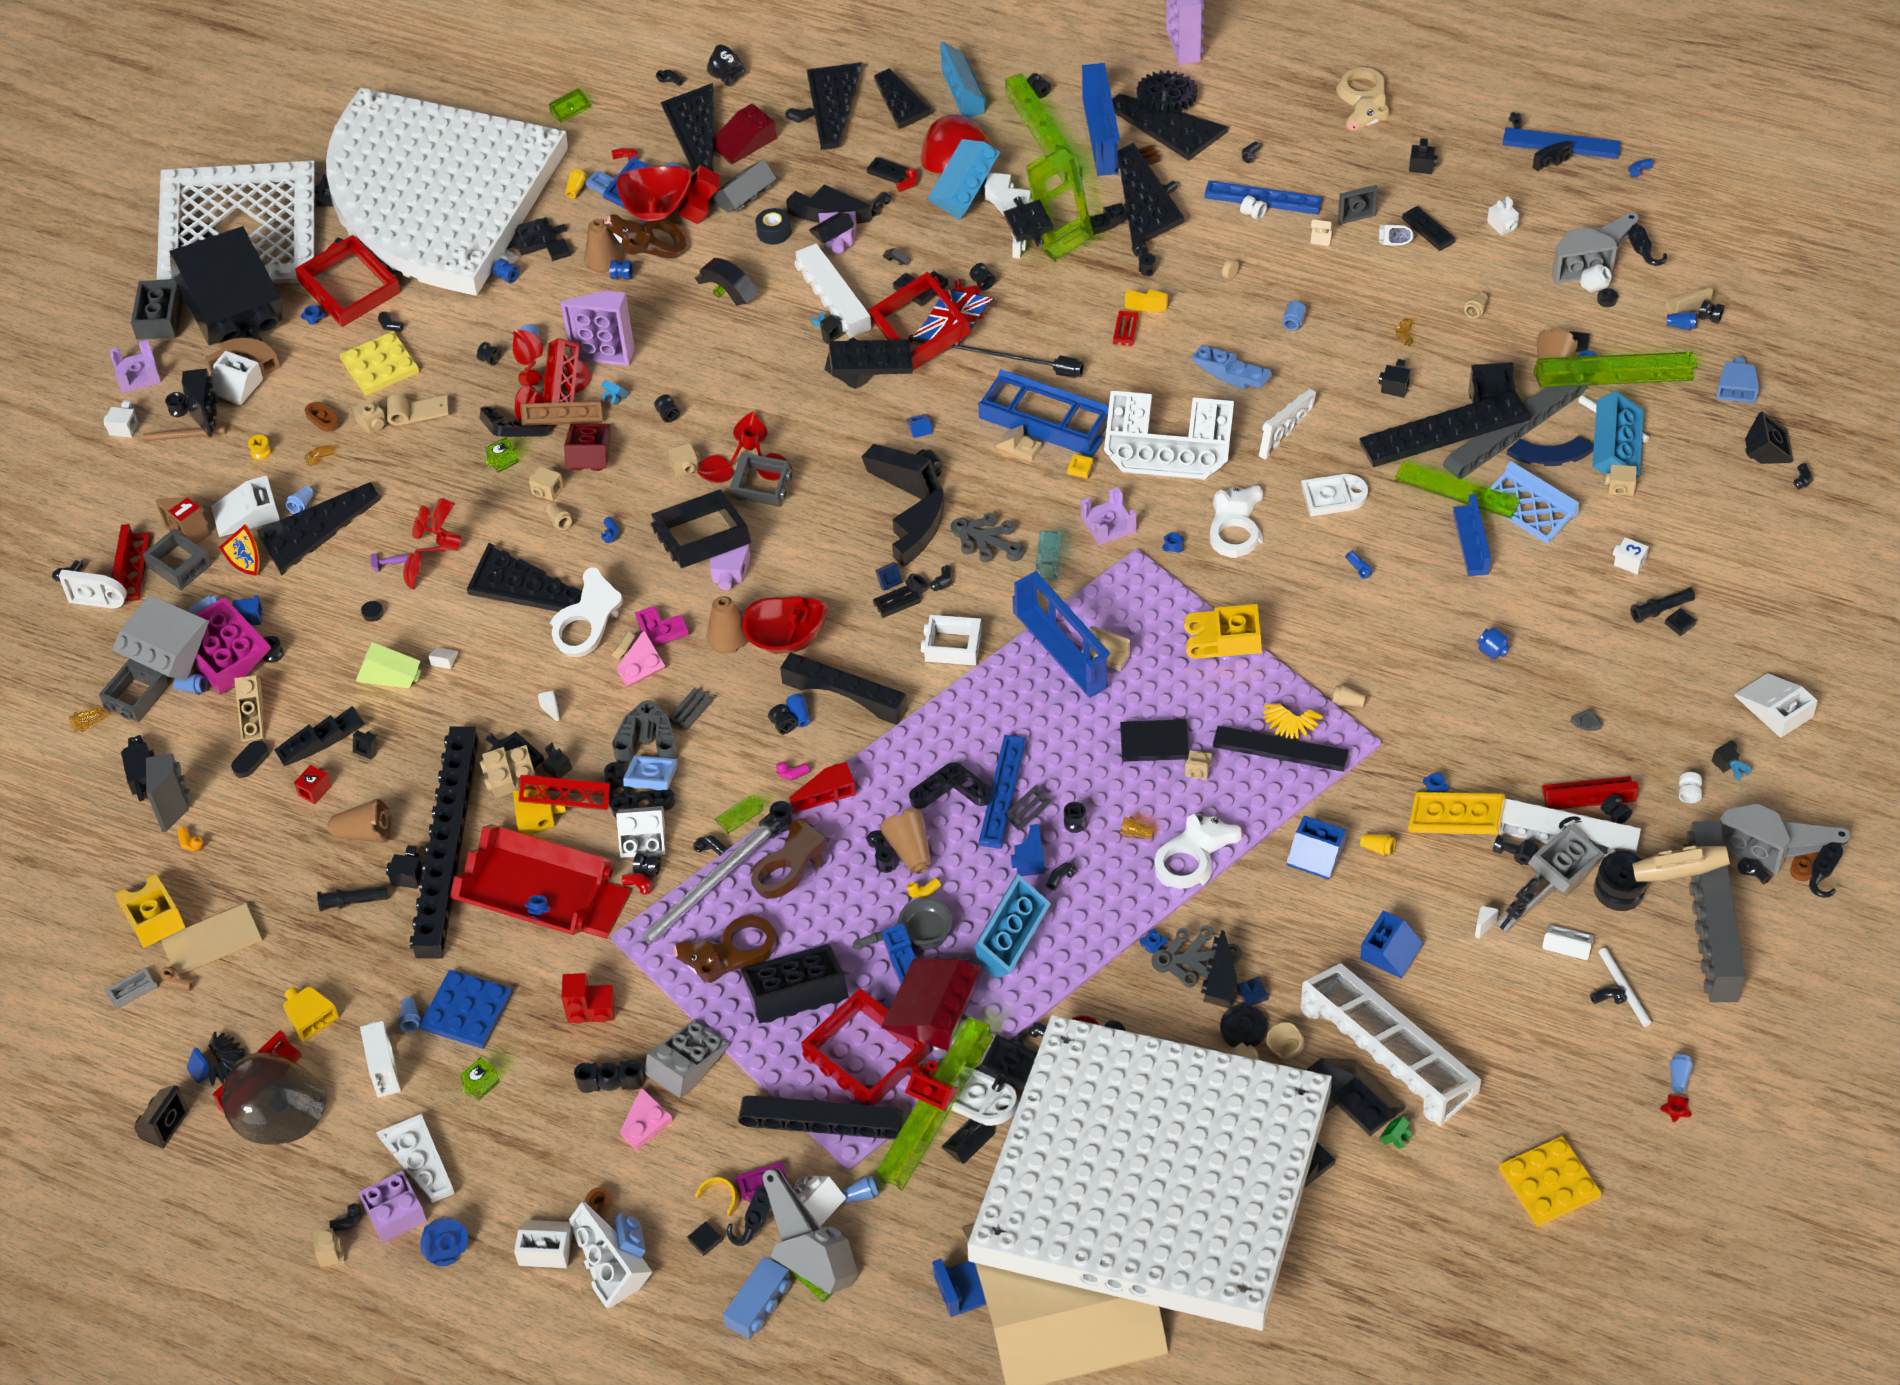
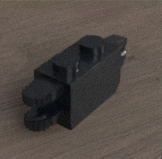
(135, 765)

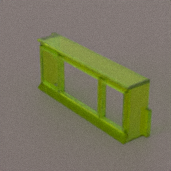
(1043, 169)

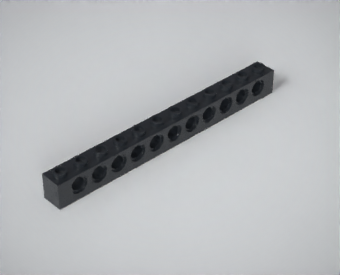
(445, 842)

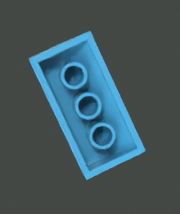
(961, 81)
(963, 176)
(1617, 433)
(1010, 928)

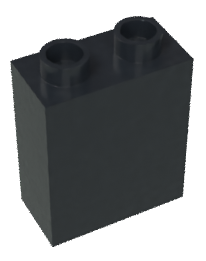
(226, 286)

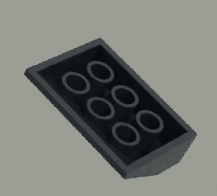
(795, 983)

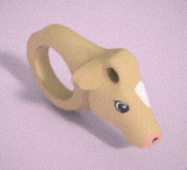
(1368, 105)

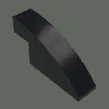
(826, 201)
(917, 527)

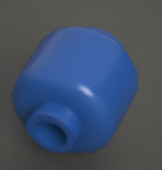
(1493, 643)

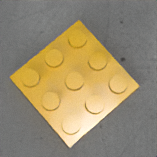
(1549, 1181)

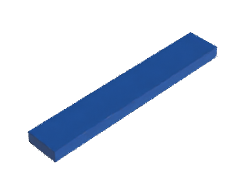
(1580, 144)
(1274, 198)
(1002, 791)

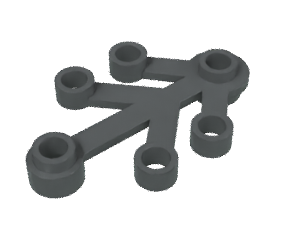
(962, 528)
(1191, 956)

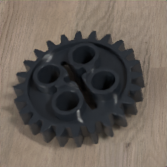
(1167, 91)

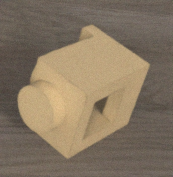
(328, 1248)

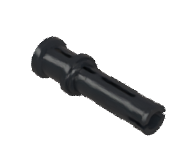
(1654, 607)
(341, 898)

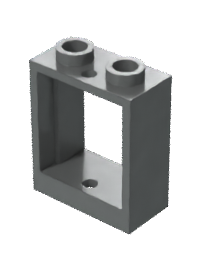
(742, 472)
(181, 576)
(130, 671)

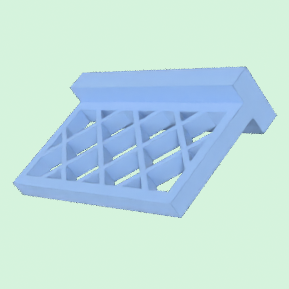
(1543, 493)

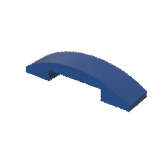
(898, 949)

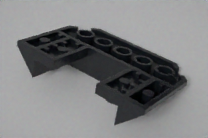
(1359, 1097)

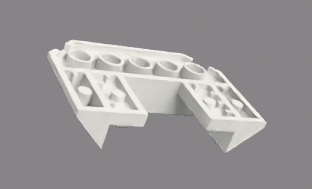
(1165, 455)

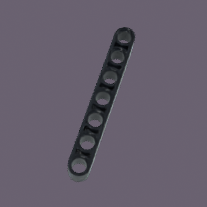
(821, 1117)

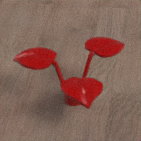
(525, 350)
(750, 434)
(445, 539)

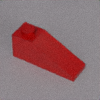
(826, 787)

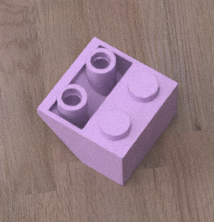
(392, 1207)

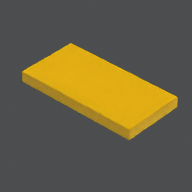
(1456, 813)

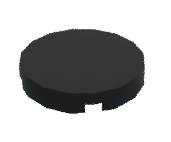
(1243, 1026)

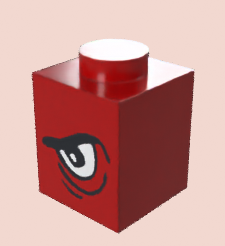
(312, 784)

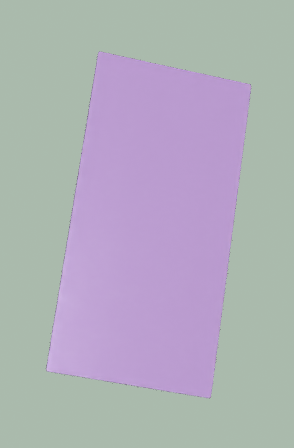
(1071, 758)

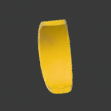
(716, 1180)

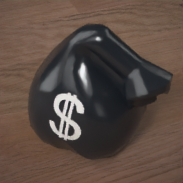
(725, 65)

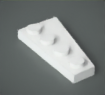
(1284, 422)
(418, 1156)

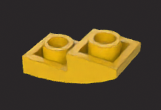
(1151, 302)

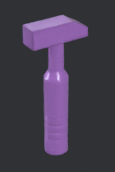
(375, 562)

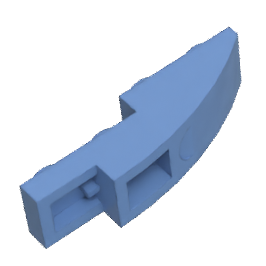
(1229, 369)

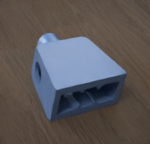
(1738, 382)

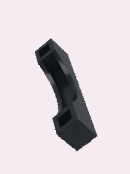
(880, 700)

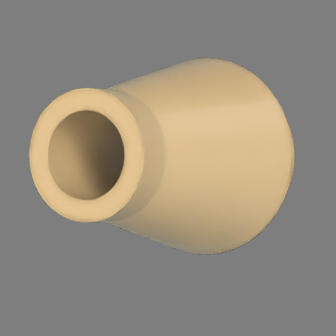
(1475, 306)
(560, 518)
(1347, 697)

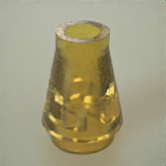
(85, 719)
(1134, 828)

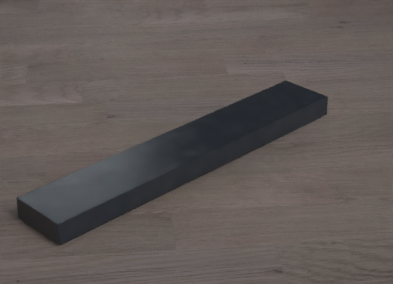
(1280, 748)

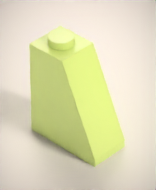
(388, 668)

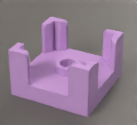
(135, 370)
(1108, 519)

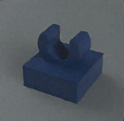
(888, 576)
(1252, 992)

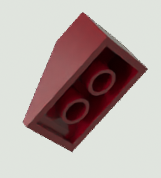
(744, 134)
(587, 446)

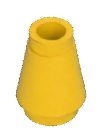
(575, 182)
(1379, 843)

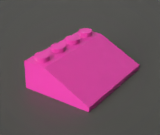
(228, 646)

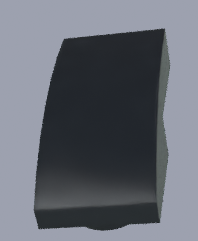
(1553, 154)
(1111, 217)

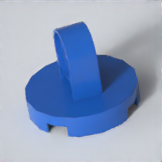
(443, 1241)

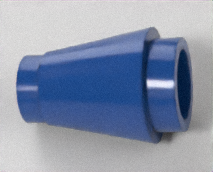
(1682, 320)
(799, 709)

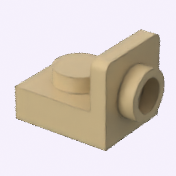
(1198, 765)

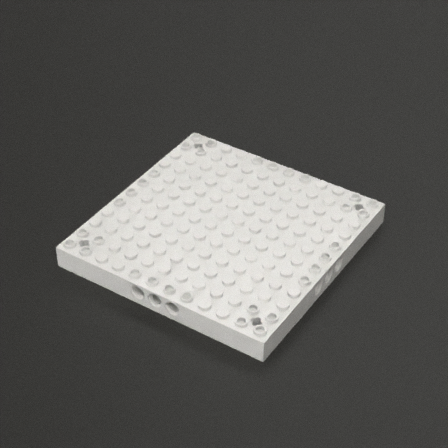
(1152, 1172)

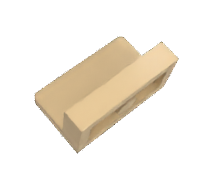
(1689, 302)
(1115, 644)

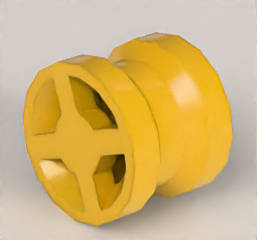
(259, 447)

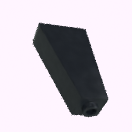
(902, 469)

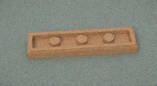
(561, 413)

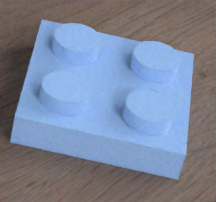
(650, 772)

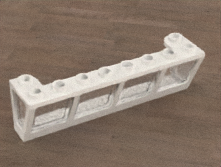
(1391, 1041)

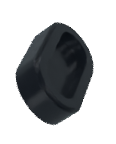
(249, 759)

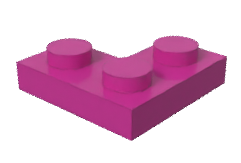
(660, 631)

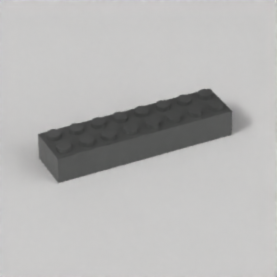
(1716, 921)

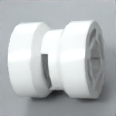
(1254, 208)
(1690, 787)

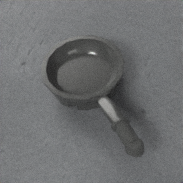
(925, 922)

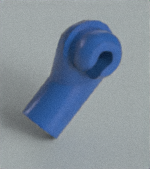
(1363, 568)

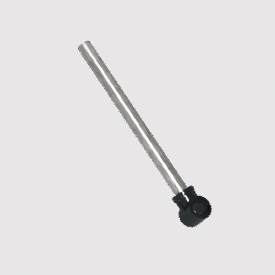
(770, 827)

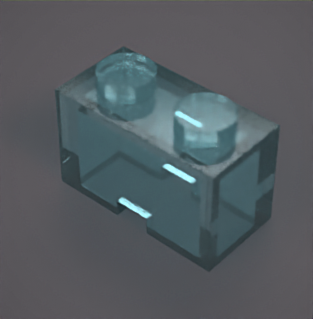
(1048, 554)

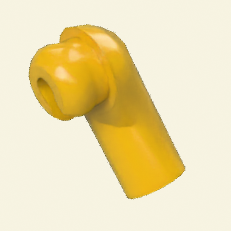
(923, 891)

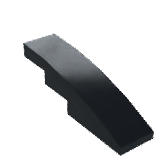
(315, 739)

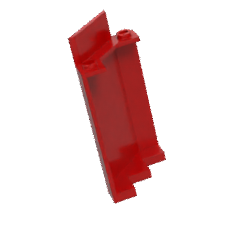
(515, 866)

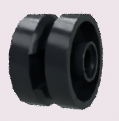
(1616, 882)

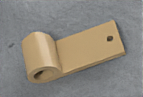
(401, 412)

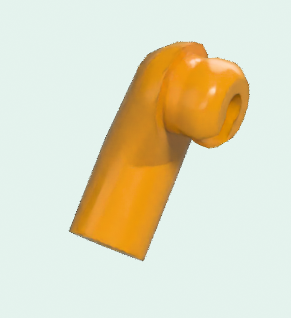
(188, 843)

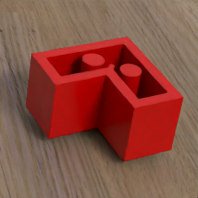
(703, 186)
(586, 1002)

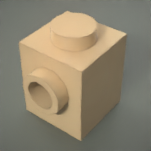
(369, 416)
(683, 460)
(1621, 480)
(546, 483)

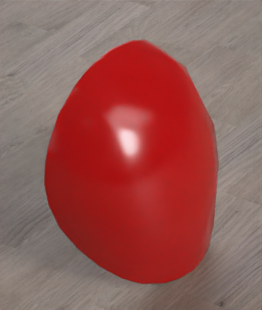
(945, 137)
(654, 191)
(784, 623)

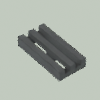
(687, 707)

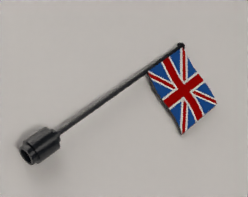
(973, 306)

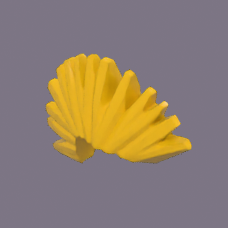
(1289, 723)

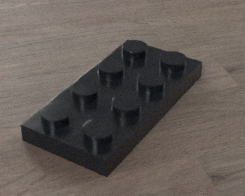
(870, 357)

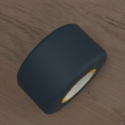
(773, 226)

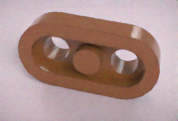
(325, 418)
(1805, 860)
(599, 1194)

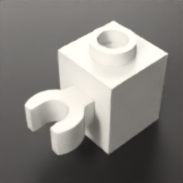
(1503, 216)
(121, 420)

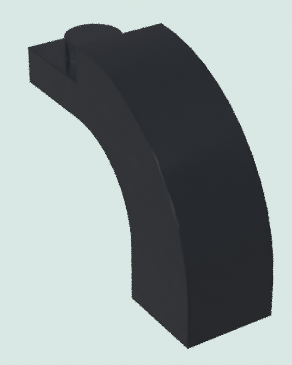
(730, 278)

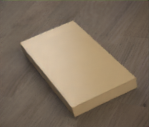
(211, 939)

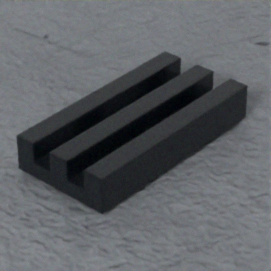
(885, 172)
(898, 603)
(1039, 796)

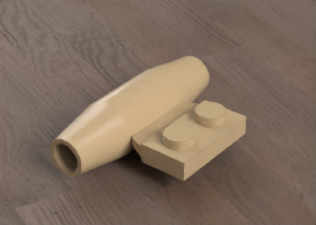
(1681, 863)

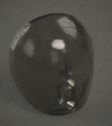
(272, 1099)

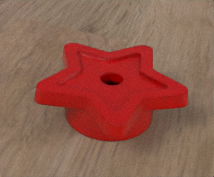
(1676, 1101)

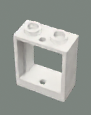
(952, 625)
(380, 1059)

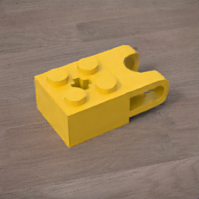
(1224, 632)
(150, 911)

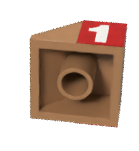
(183, 517)

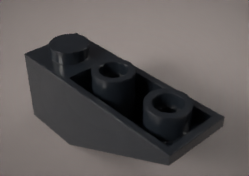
(1222, 979)

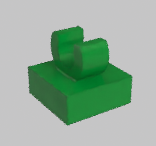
(1394, 1131)

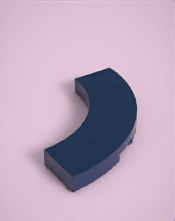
(1550, 455)

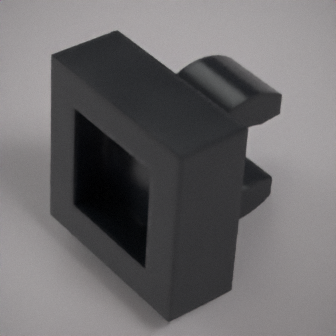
(365, 744)

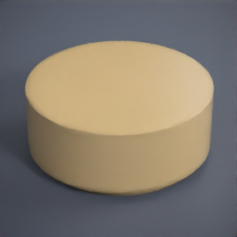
(1230, 269)

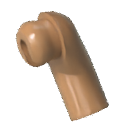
(174, 980)

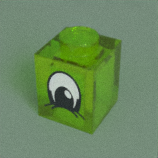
(501, 455)
(479, 1079)

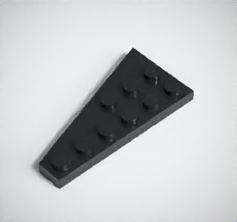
(832, 97)
(693, 124)
(1175, 130)
(1146, 200)
(309, 529)
(519, 583)

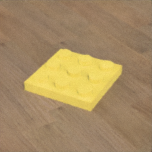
(379, 363)

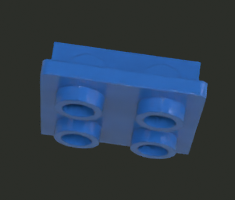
(959, 1286)

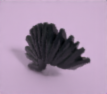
(226, 1054)

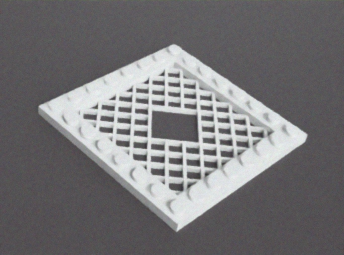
(208, 177)

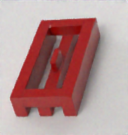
(1124, 339)

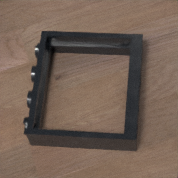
(708, 546)

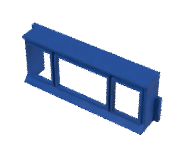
(1097, 104)
(1037, 427)
(1086, 673)

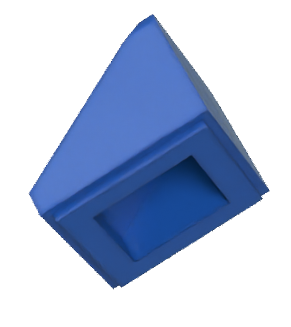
(919, 425)
(198, 1066)

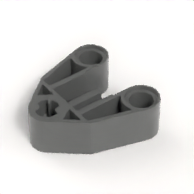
(646, 718)

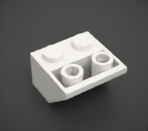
(235, 377)
(641, 831)
(819, 1196)
(543, 1243)

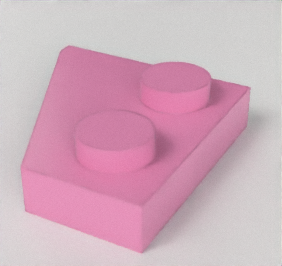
(640, 662)
(644, 1120)

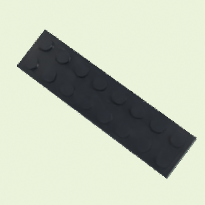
(1444, 428)

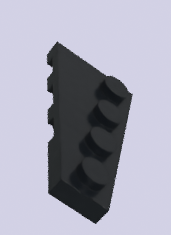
(900, 99)

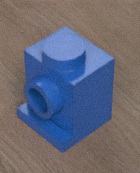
(250, 609)

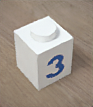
(1630, 555)

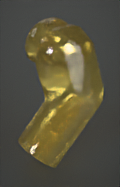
(1403, 331)
(317, 452)

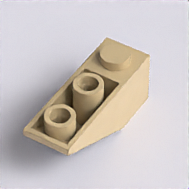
(250, 708)

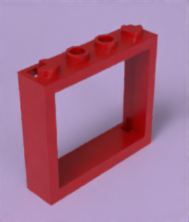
(351, 245)
(909, 292)
(877, 1012)

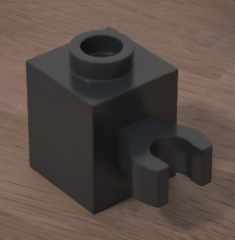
(1423, 158)
(1395, 379)
(406, 869)

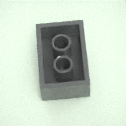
(156, 309)

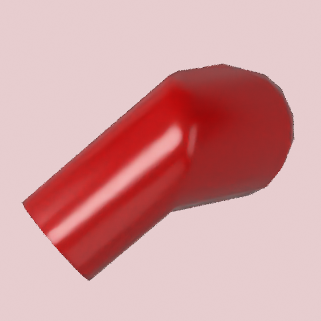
(624, 152)
(910, 181)
(639, 880)
(930, 1069)

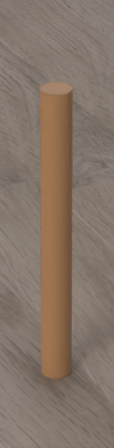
(181, 434)

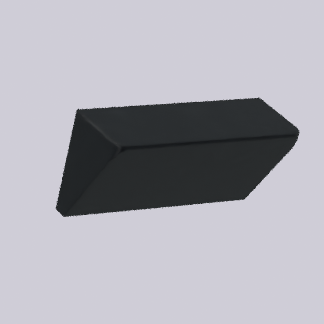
(832, 227)
(968, 1140)

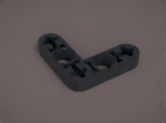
(501, 427)
(950, 776)
(624, 799)

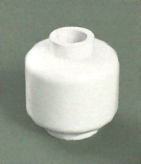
(1595, 278)

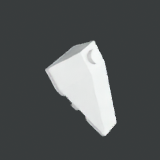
(614, 1271)

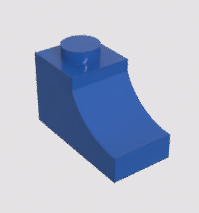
(1029, 854)

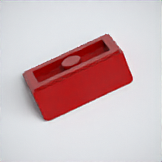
(931, 1090)

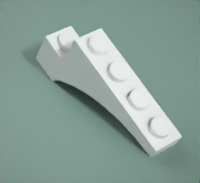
(1002, 193)

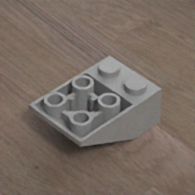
(684, 1058)

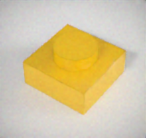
(1080, 466)

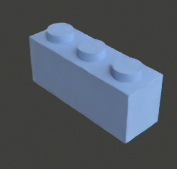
(757, 1298)

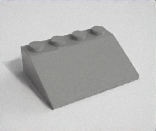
(162, 637)

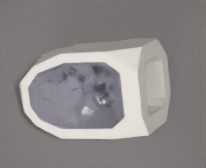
(1394, 234)

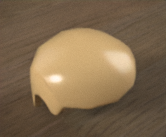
(1285, 1041)

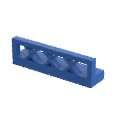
(1472, 538)

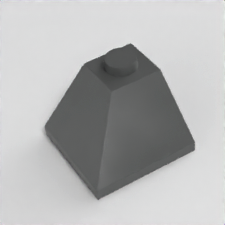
(1357, 204)

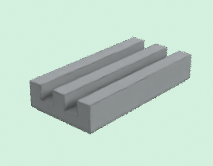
(132, 990)

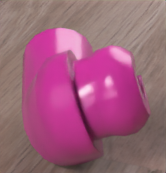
(791, 773)

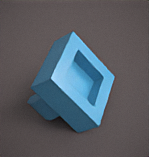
(613, 390)

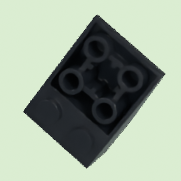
(200, 398)

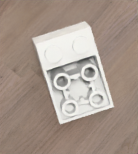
(247, 504)
(1778, 703)

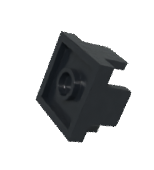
(1490, 380)

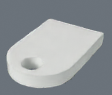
(1334, 494)
(92, 589)
(982, 1103)

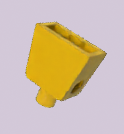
(535, 817)
(308, 1012)

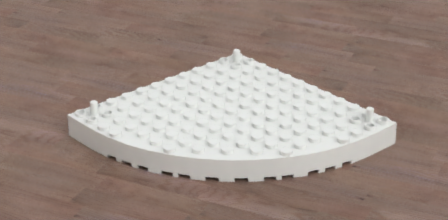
(436, 184)

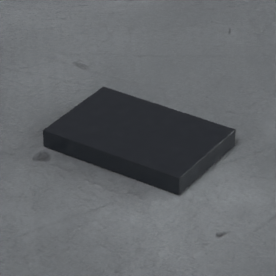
(1154, 740)

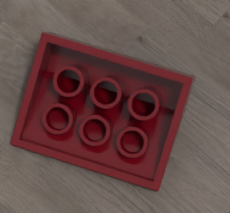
(933, 1000)

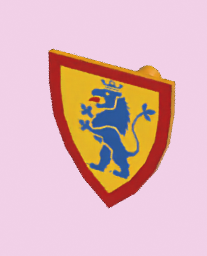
(242, 551)

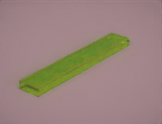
(1457, 489)

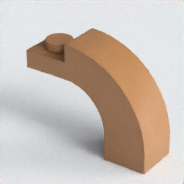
(250, 349)

